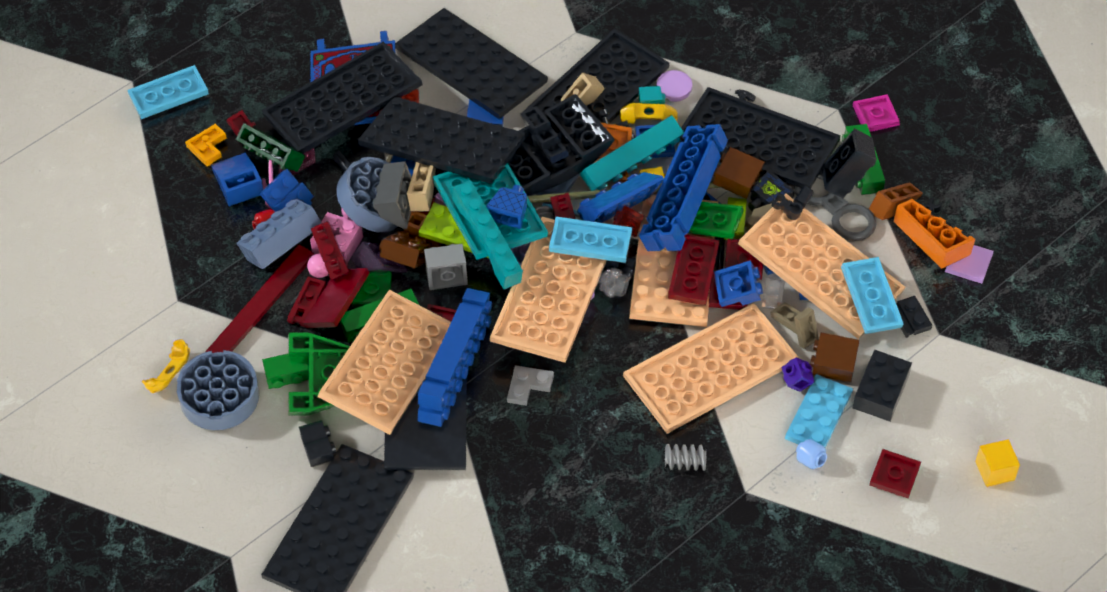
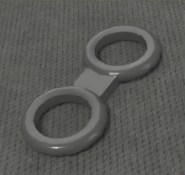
(839, 207)

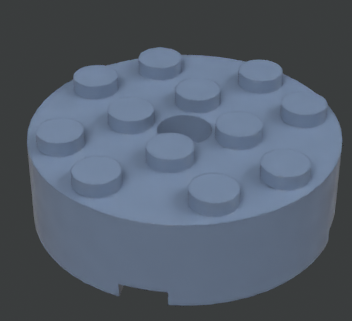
(358, 190)
(218, 390)

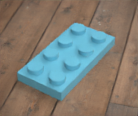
(167, 92)
(590, 239)
(872, 295)
(819, 411)

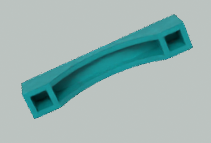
(474, 210)

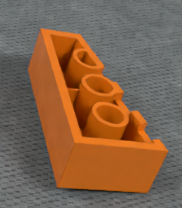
(932, 234)

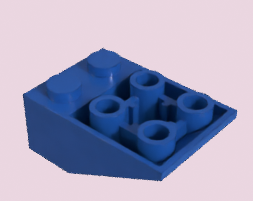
(238, 179)

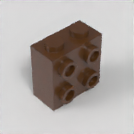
(737, 172)
(404, 249)
(834, 357)

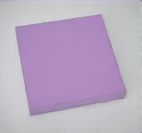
(972, 267)

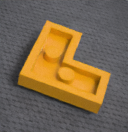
(204, 144)

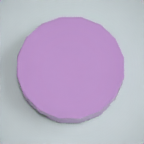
(675, 85)

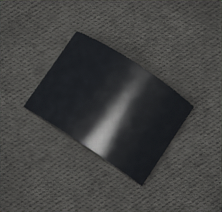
(580, 135)
(428, 446)

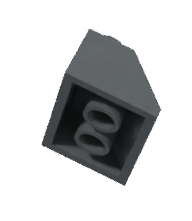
(391, 194)

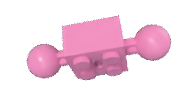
(348, 238)

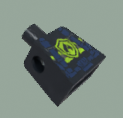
(767, 189)

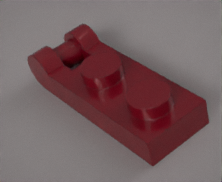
(306, 299)

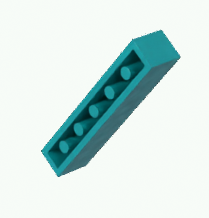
(631, 154)

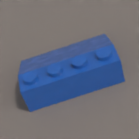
(629, 193)

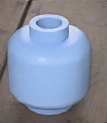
(811, 454)

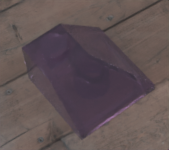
(369, 257)

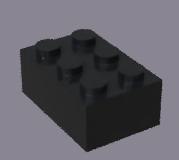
(849, 163)
(882, 385)

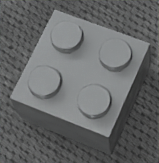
(445, 266)

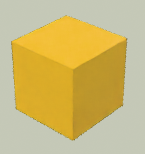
(997, 463)

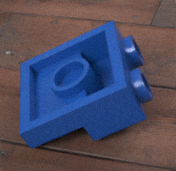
(284, 189)
(738, 284)

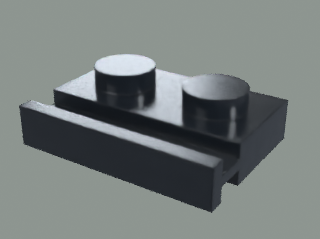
(913, 317)

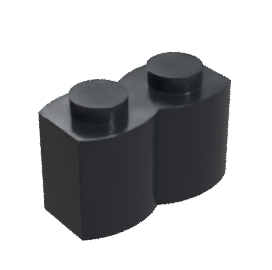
(316, 443)

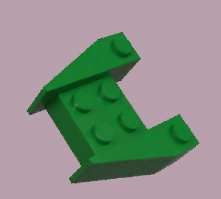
(322, 360)

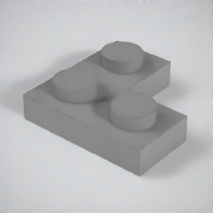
(526, 379)

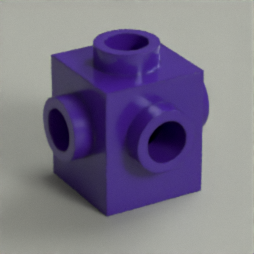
(798, 374)

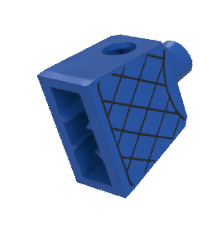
(509, 206)

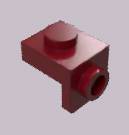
(237, 120)

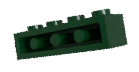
(270, 147)

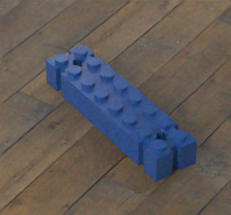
(683, 188)
(454, 357)

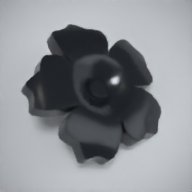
(743, 94)

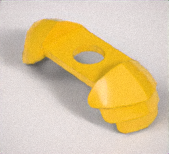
(636, 111)
(179, 356)

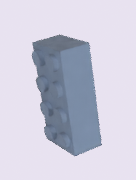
(278, 233)

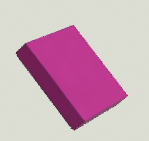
(876, 112)

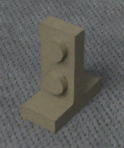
(799, 322)

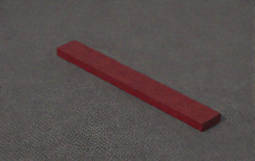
(262, 301)

